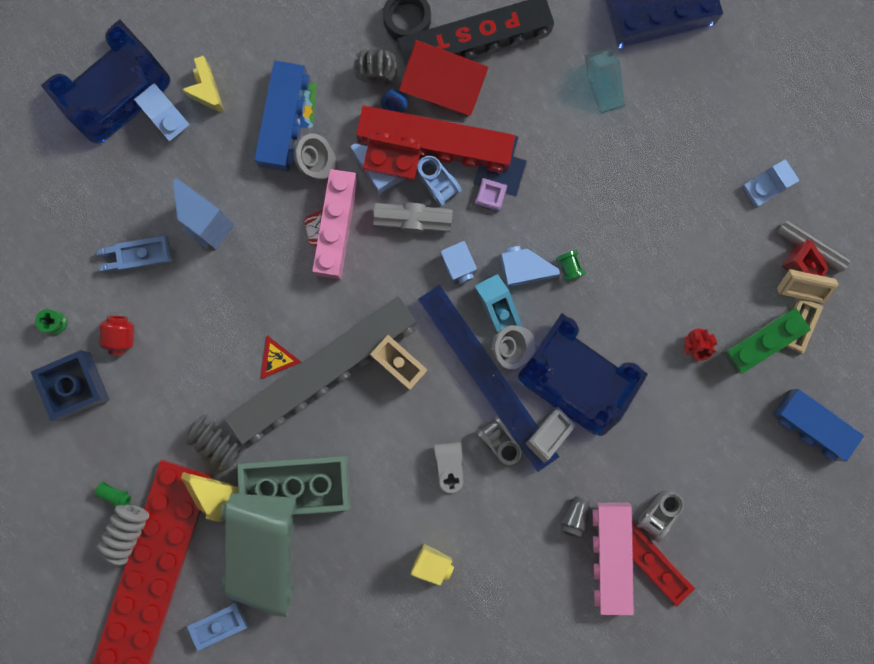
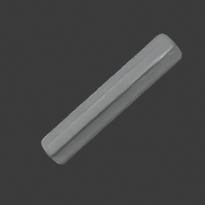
(798, 236)

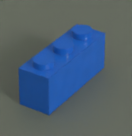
(817, 426)

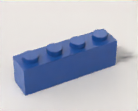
(281, 116)

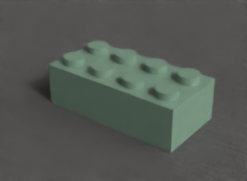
(316, 483)

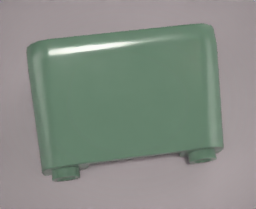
(259, 551)

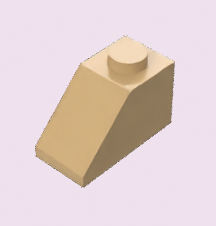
(399, 362)

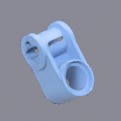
(439, 181)

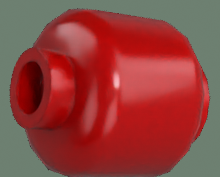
(116, 334)

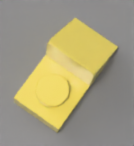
(205, 91)

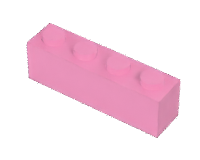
(335, 224)
(614, 558)

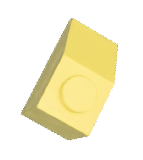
(209, 494)
(432, 565)

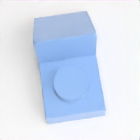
(770, 183)

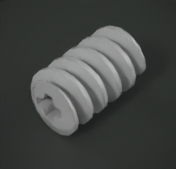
(122, 533)

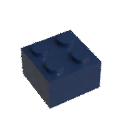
(70, 386)

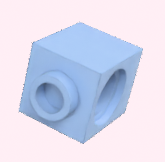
(459, 263)

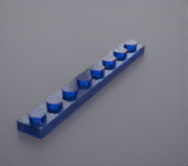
(483, 371)

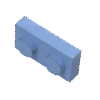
(217, 626)

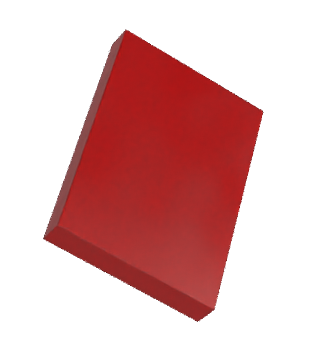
(443, 78)

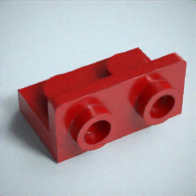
(392, 156)

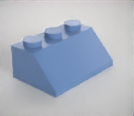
(201, 218)

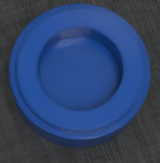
(394, 101)

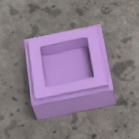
(491, 194)

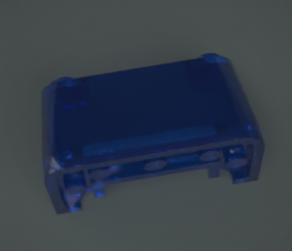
(105, 93)
(580, 379)

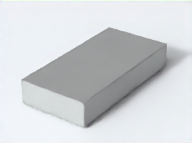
(550, 434)

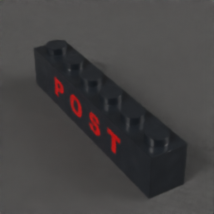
(486, 31)

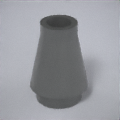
(576, 518)

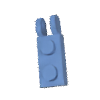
(136, 254)

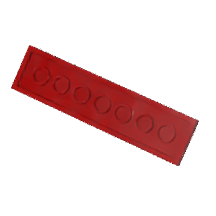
(151, 570)

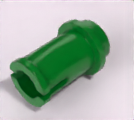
(112, 495)

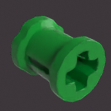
(571, 265)
(47, 315)

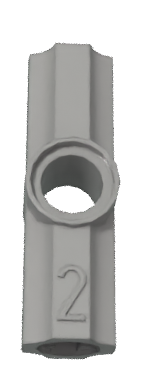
(412, 217)

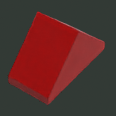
(806, 259)

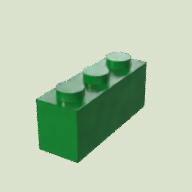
(767, 340)

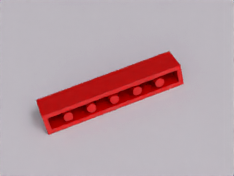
(441, 138)

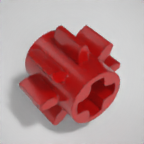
(700, 344)

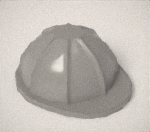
(314, 156)
(513, 346)

